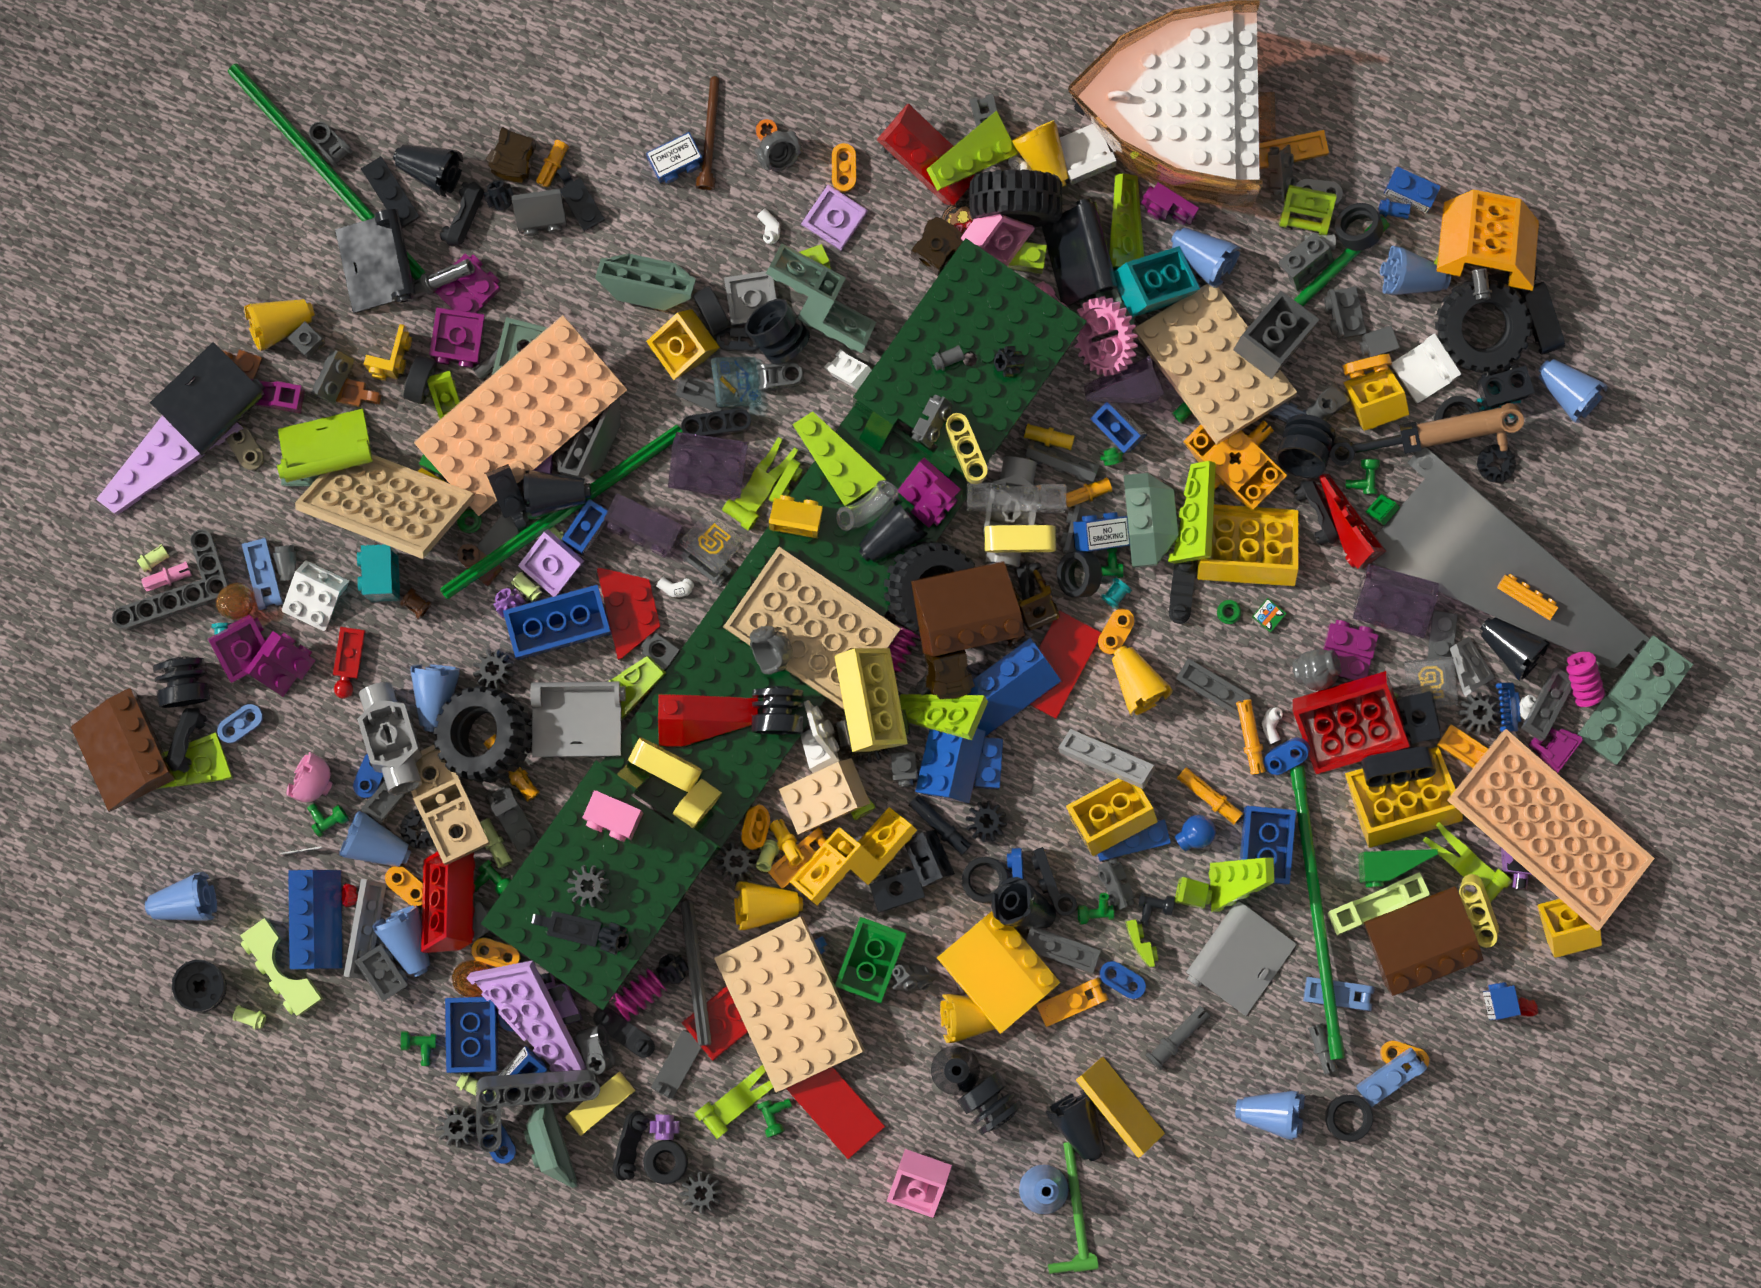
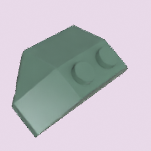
(645, 281)
(1150, 518)
(549, 1146)

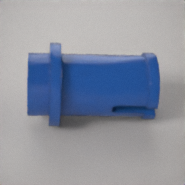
(1393, 209)

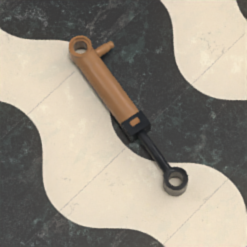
(1437, 432)

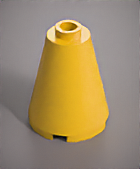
(1043, 150)
(276, 320)
(1138, 681)
(764, 905)
(962, 1018)

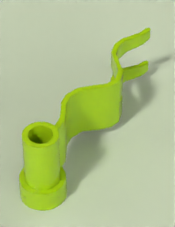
(757, 489)
(1469, 863)
(732, 1103)

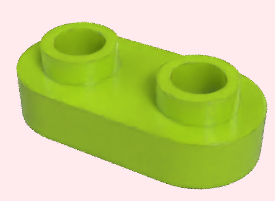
(791, 473)

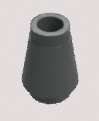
(285, 560)

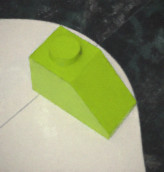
(1029, 258)
(1192, 893)

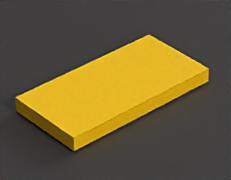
(1120, 1107)

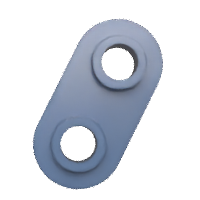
(240, 723)

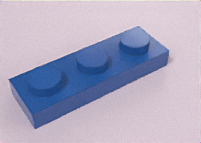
(1151, 837)

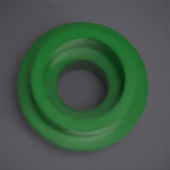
(1112, 456)
(469, 529)
(1236, 612)

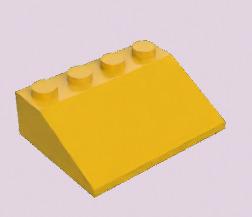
(1252, 546)
(1405, 807)
(998, 971)

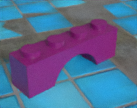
(282, 396)

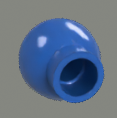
(1196, 832)

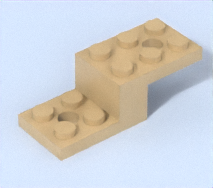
(446, 805)

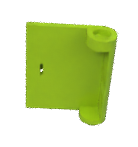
(324, 446)

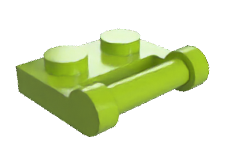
(1310, 203)

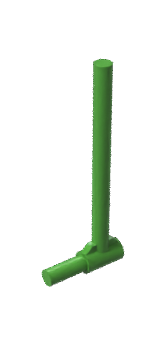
(1084, 1260)

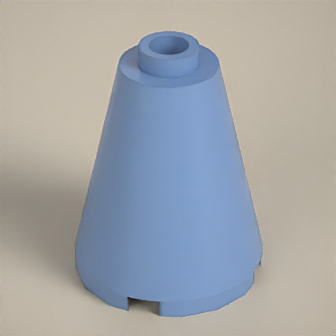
(1207, 254)
(1571, 388)
(431, 690)
(373, 843)
(184, 900)
(403, 938)
(1035, 1180)

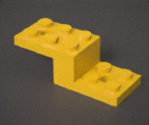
(862, 858)

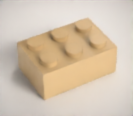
(824, 796)

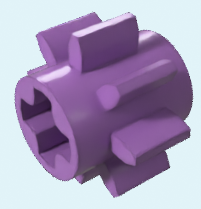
(507, 599)
(664, 1127)

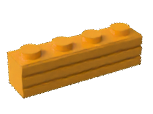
(1529, 598)

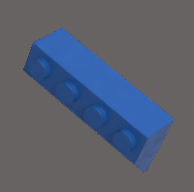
(557, 622)
(1013, 684)
(315, 919)

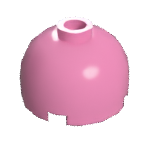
(310, 779)

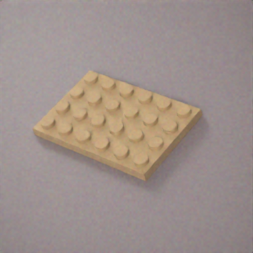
(1196, 354)
(387, 504)
(814, 616)
(789, 1004)

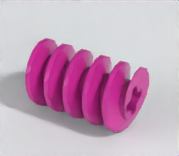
(899, 647)
(1585, 679)
(638, 994)

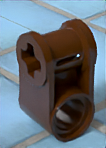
(487, 578)

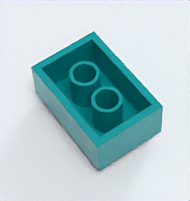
(1155, 281)
(379, 573)

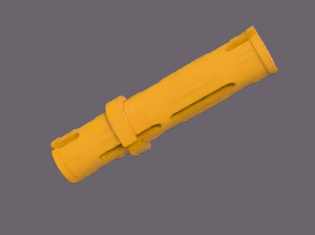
(1251, 739)
(519, 777)
(1214, 799)

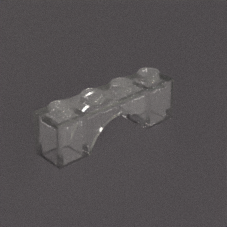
(1002, 498)

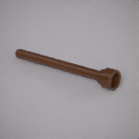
(705, 179)

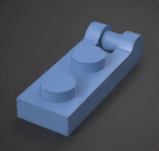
(262, 573)
(1343, 993)
(1390, 1077)

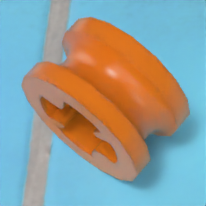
(765, 122)

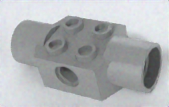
(1014, 472)
(390, 738)

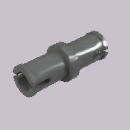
(1321, 1048)

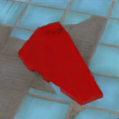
(1354, 534)
(697, 718)

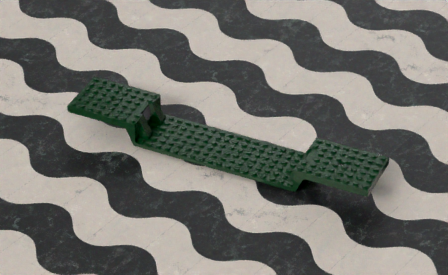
(969, 305)

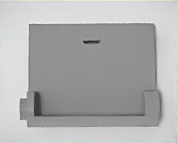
(576, 714)
(1237, 955)

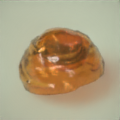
(235, 601)
(460, 979)

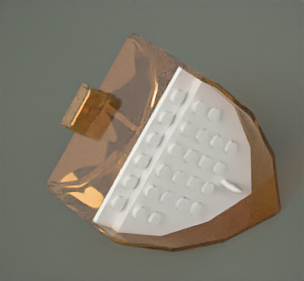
(1185, 102)

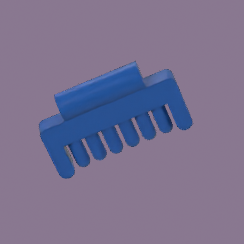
(1511, 705)

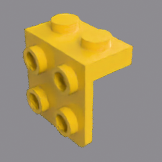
(391, 368)

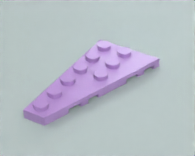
(156, 458)
(530, 1012)

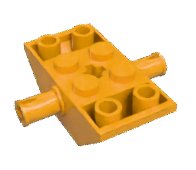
(1256, 471)

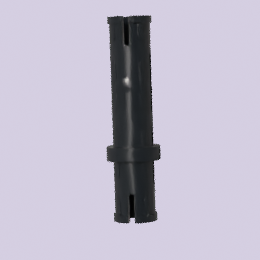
(938, 823)

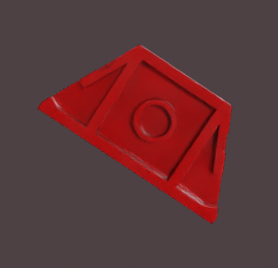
(629, 609)

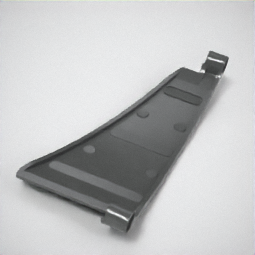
(1467, 547)

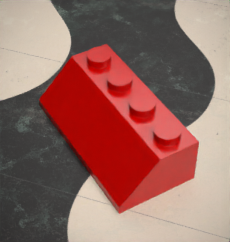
(917, 147)
(447, 904)

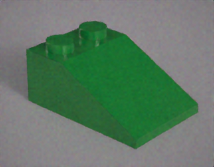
(1383, 866)
(870, 960)

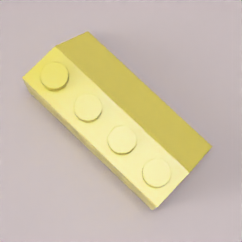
(870, 699)

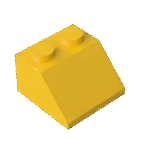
(682, 343)
(1376, 399)
(795, 517)
(1566, 930)

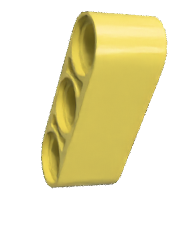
(966, 436)
(1020, 538)
(665, 765)
(697, 803)
(1479, 899)
(592, 1111)

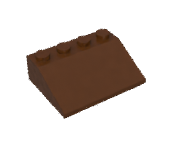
(966, 609)
(122, 750)
(1423, 941)

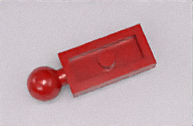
(348, 660)

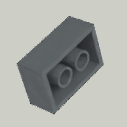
(1276, 334)

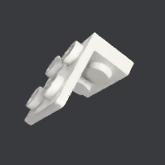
(1086, 154)
(1426, 369)
(314, 595)
(818, 741)

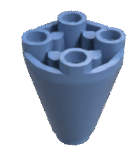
(1411, 273)
(1273, 1113)

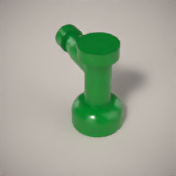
(1368, 483)
(1113, 568)
(323, 824)
(487, 873)
(1103, 911)
(425, 1042)
(768, 1110)

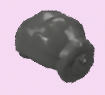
(778, 150)
(770, 649)
(1317, 669)

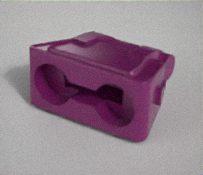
(1558, 750)

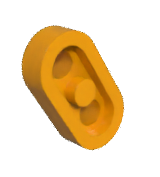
(843, 168)
(1377, 363)
(1116, 631)
(755, 827)
(405, 886)
(496, 952)
(1400, 1048)

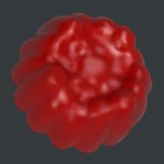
(349, 895)
(1527, 1007)

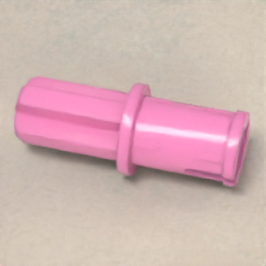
(165, 577)

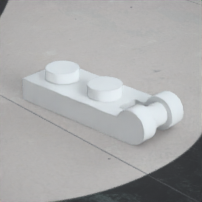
(848, 369)

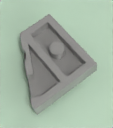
(1470, 666)

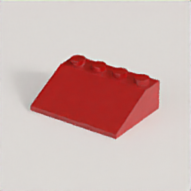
(1350, 722)

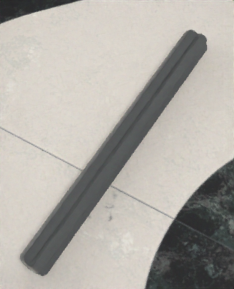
(695, 973)

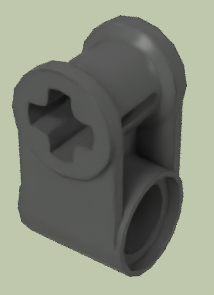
(331, 146)
(777, 376)
(1328, 402)
(595, 1047)

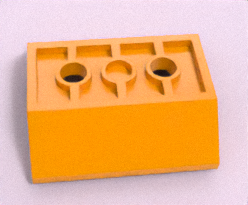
(1470, 227)

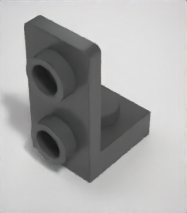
(904, 768)

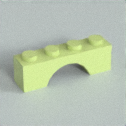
(1378, 903)
(263, 942)

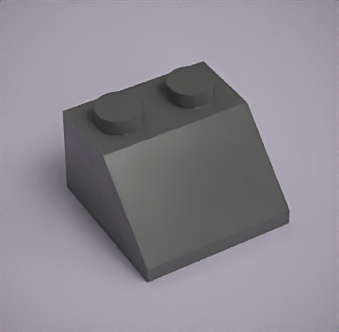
(539, 212)

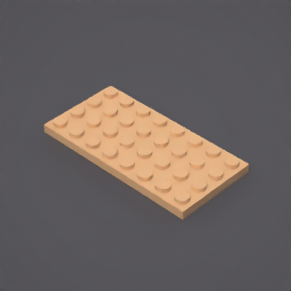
(521, 412)
(1551, 829)

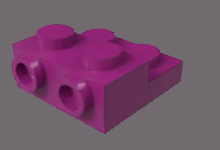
(1162, 201)
(472, 291)
(457, 337)
(929, 493)
(238, 646)
(1353, 648)
(280, 663)

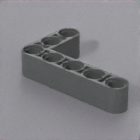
(181, 593)
(526, 1096)

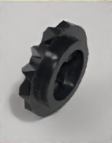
(1493, 473)
(410, 835)

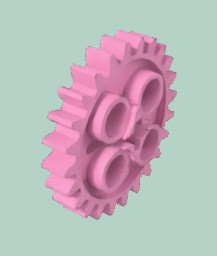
(1112, 353)

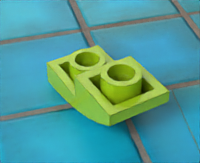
(1144, 950)

